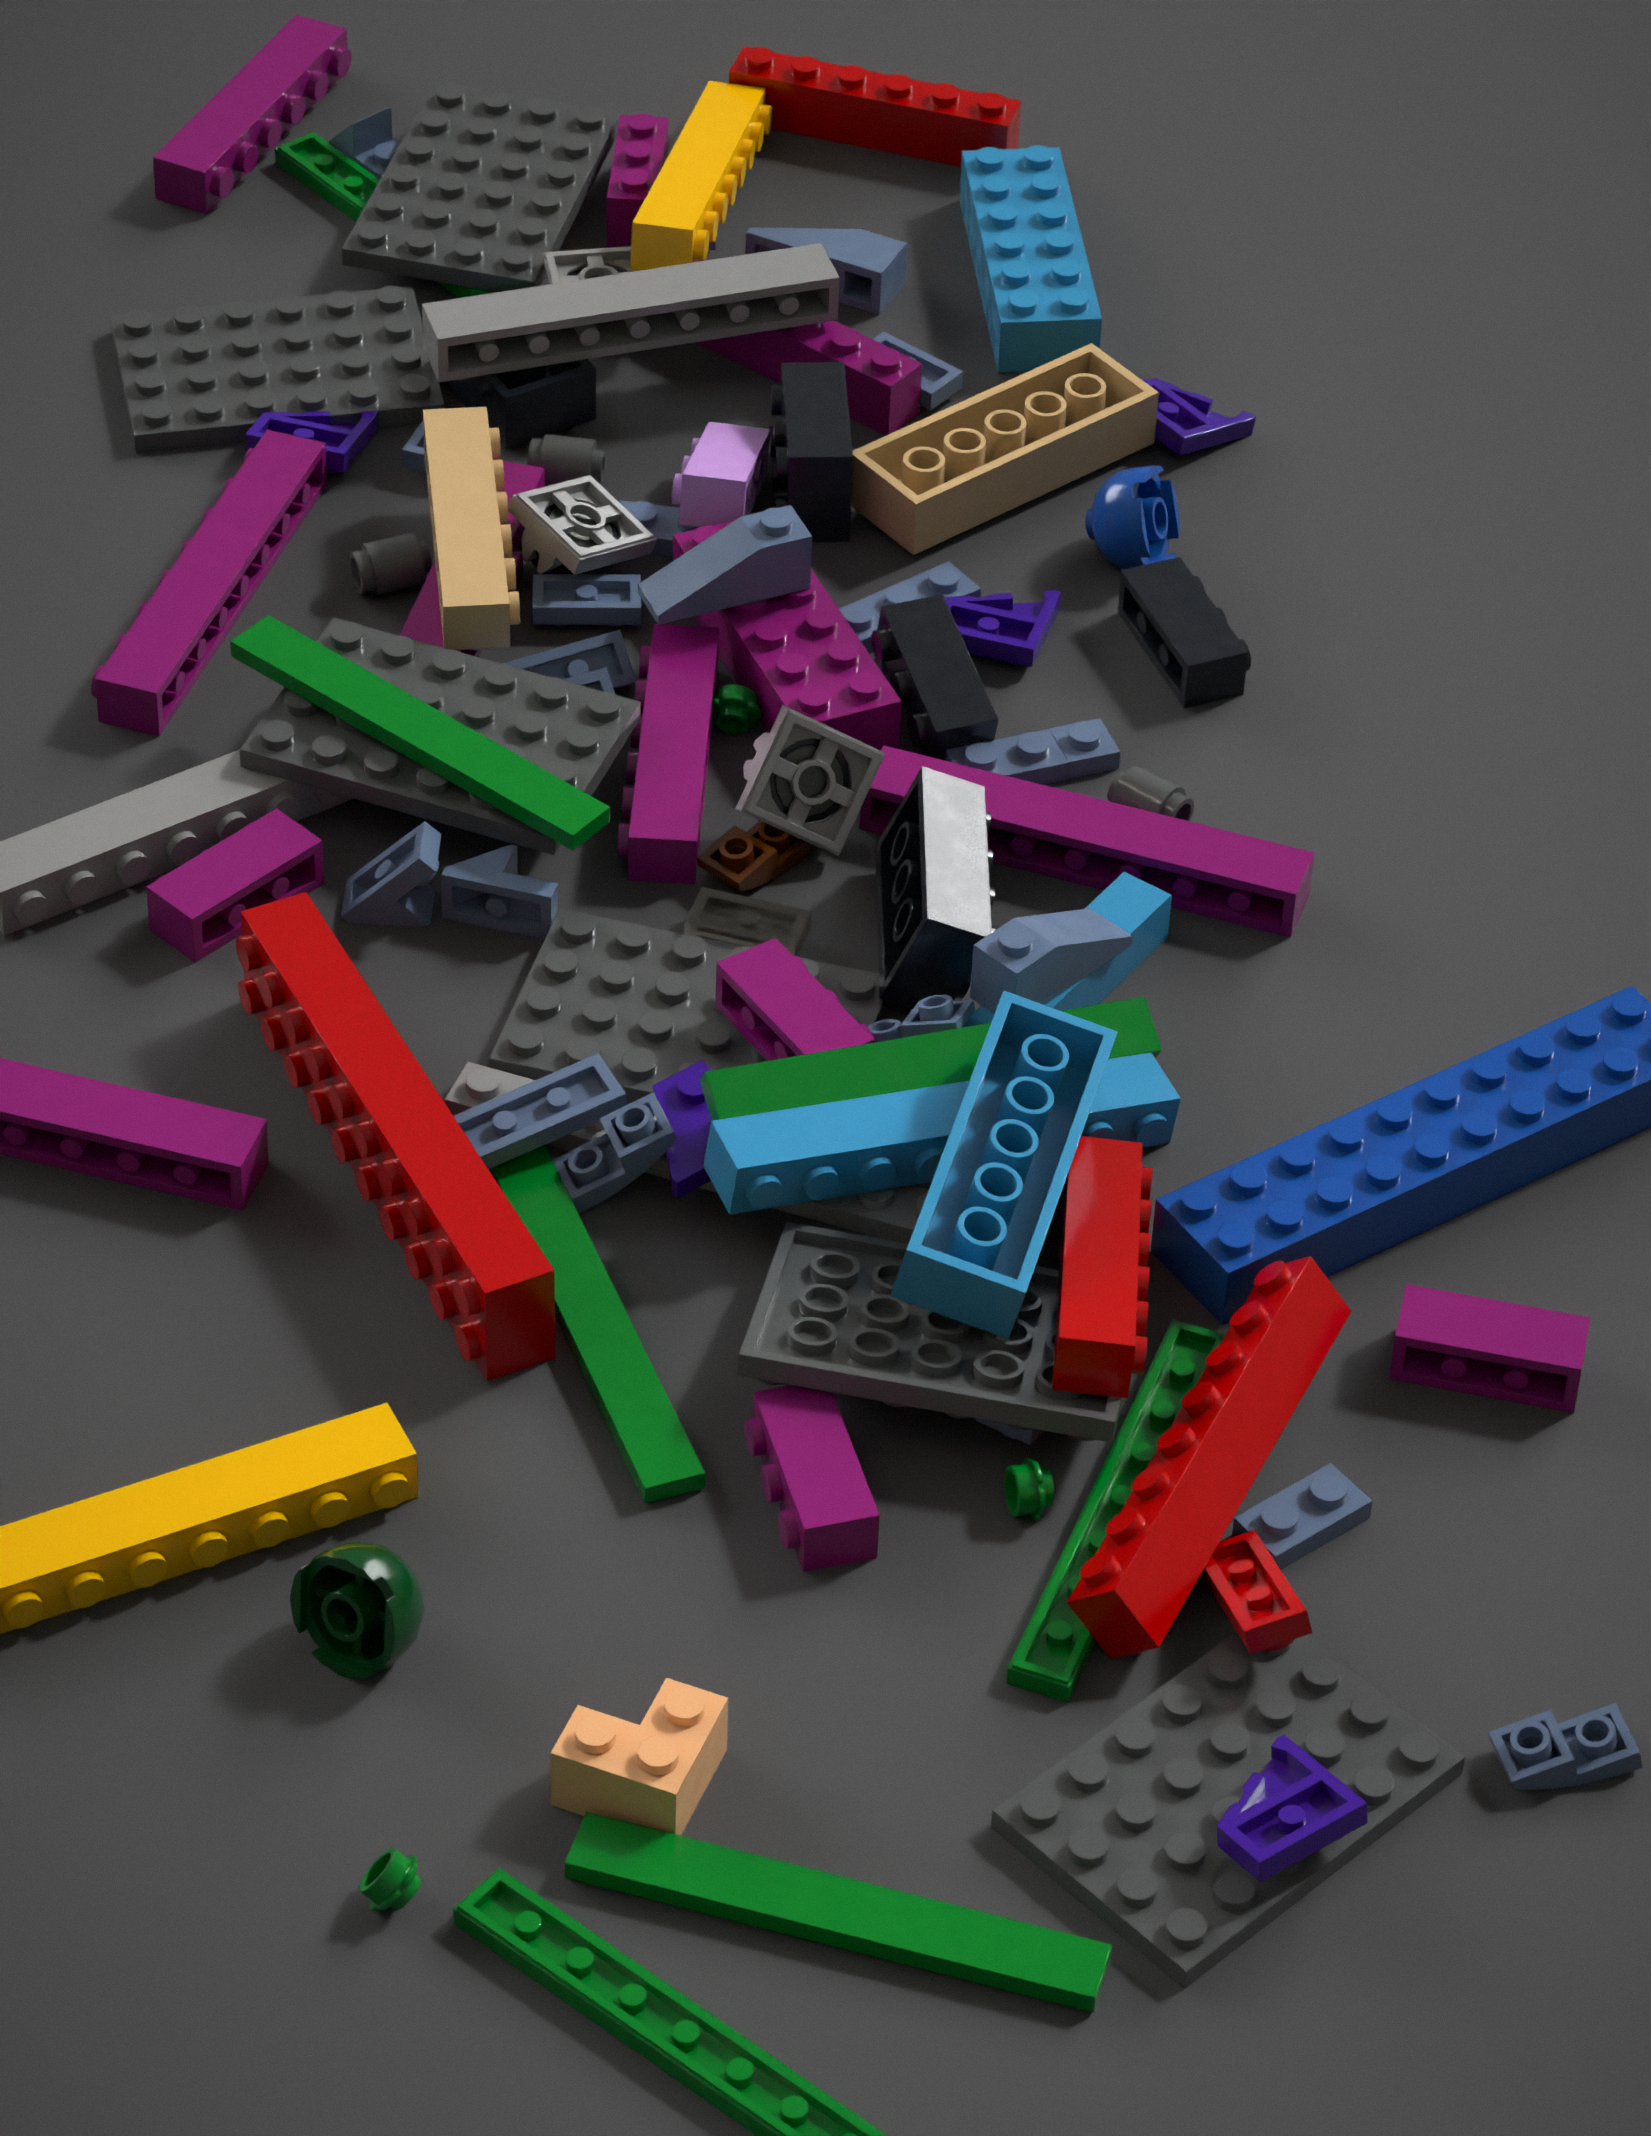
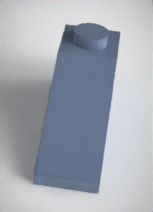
(867, 263)
(738, 565)
(1043, 955)

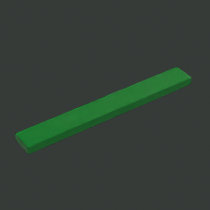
(338, 182)
(421, 732)
(894, 1064)
(602, 1333)
(1056, 1640)
(839, 1911)
(649, 2014)

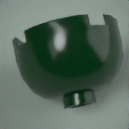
(357, 1607)

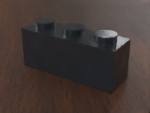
(1183, 632)
(933, 676)

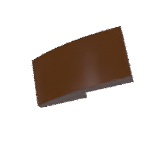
(753, 856)

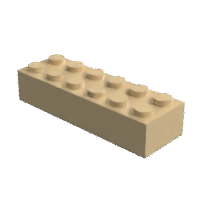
(1002, 448)

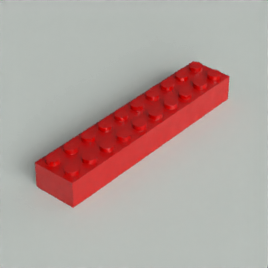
(397, 1138)

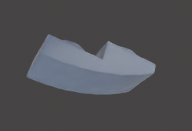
(928, 1016)
(605, 1165)
(1570, 1753)

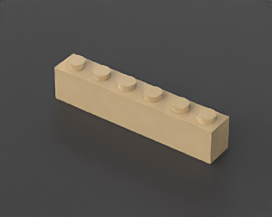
(466, 518)

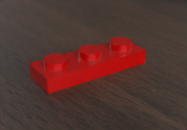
(1255, 1594)

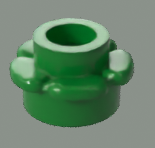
(735, 708)
(1028, 1489)
(391, 1881)

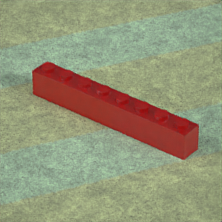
(1208, 1458)

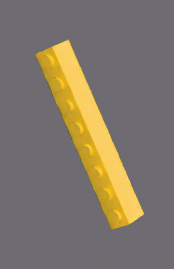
(700, 177)
(203, 1515)

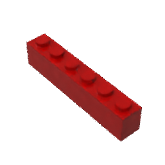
(877, 108)
(1103, 1269)

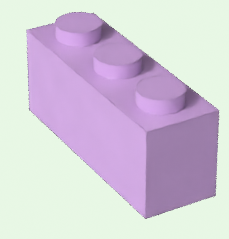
(721, 474)

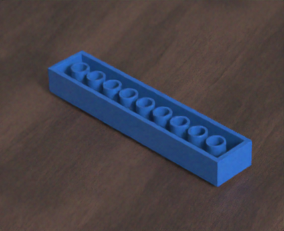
(1414, 1155)

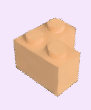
(646, 1770)

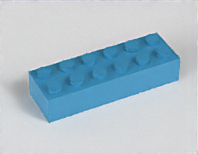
(1028, 255)
(1004, 1165)

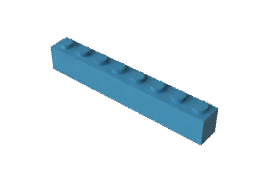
(898, 1138)

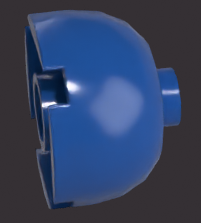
(1134, 517)

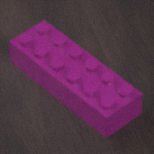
(803, 657)

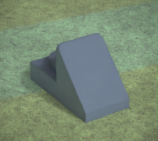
(369, 142)
(396, 883)
(494, 896)

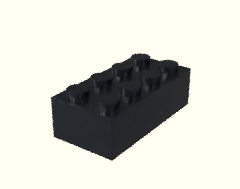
(933, 889)

